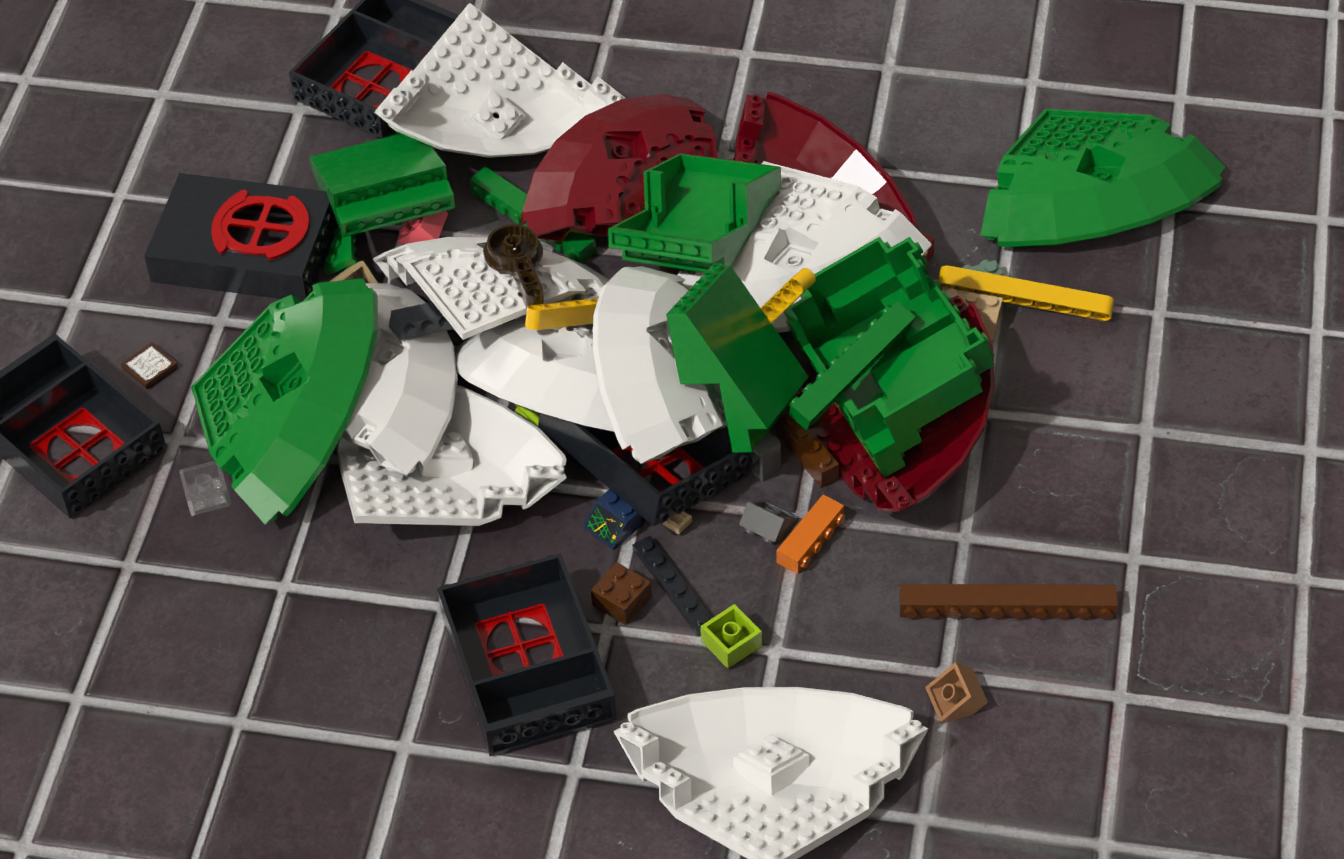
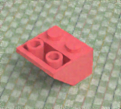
(422, 228)

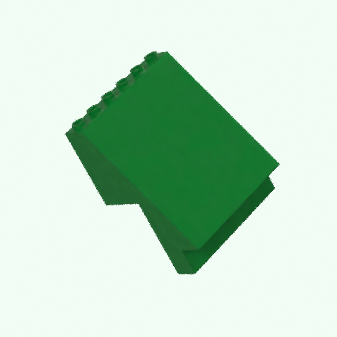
(382, 183)
(696, 212)
(729, 341)

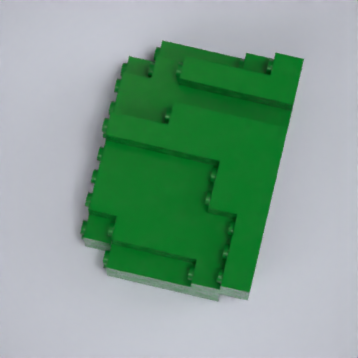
(920, 374)

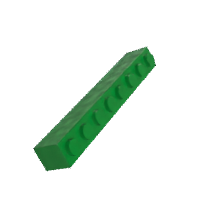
(510, 202)
(851, 365)

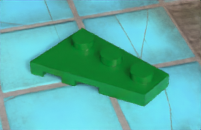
(341, 253)

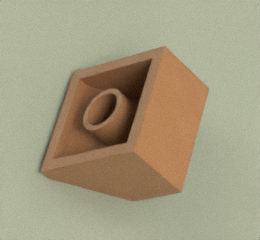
(956, 693)

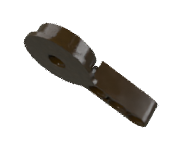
(520, 262)

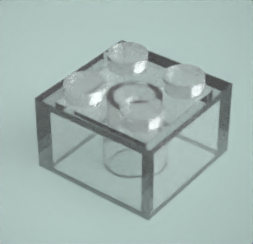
(204, 488)

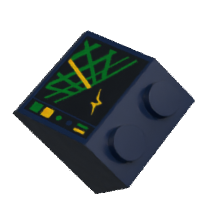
(612, 520)

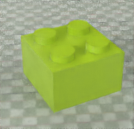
(731, 636)

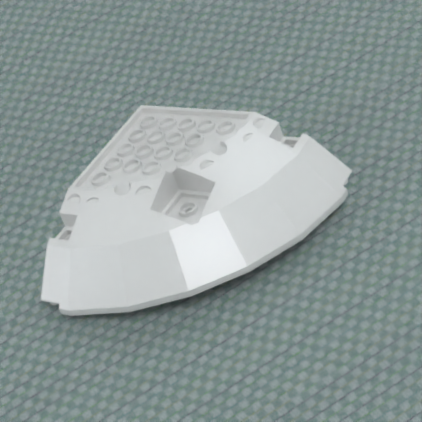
(484, 72)
(811, 227)
(472, 292)
(640, 368)
(538, 370)
(406, 390)
(479, 465)
(771, 764)

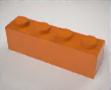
(810, 534)

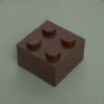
(621, 593)

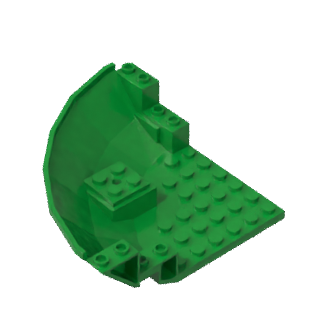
(1094, 177)
(288, 392)

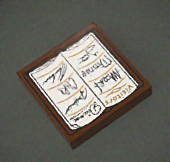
(149, 365)

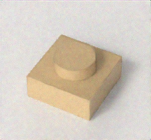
(678, 522)

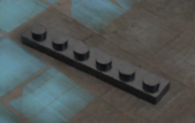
(672, 583)

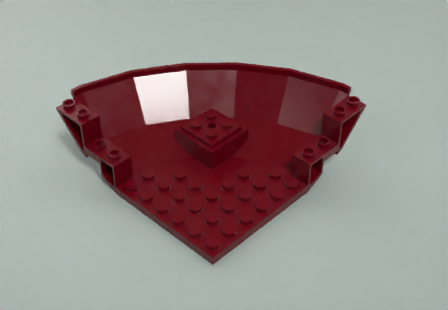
(803, 140)
(596, 187)
(928, 464)

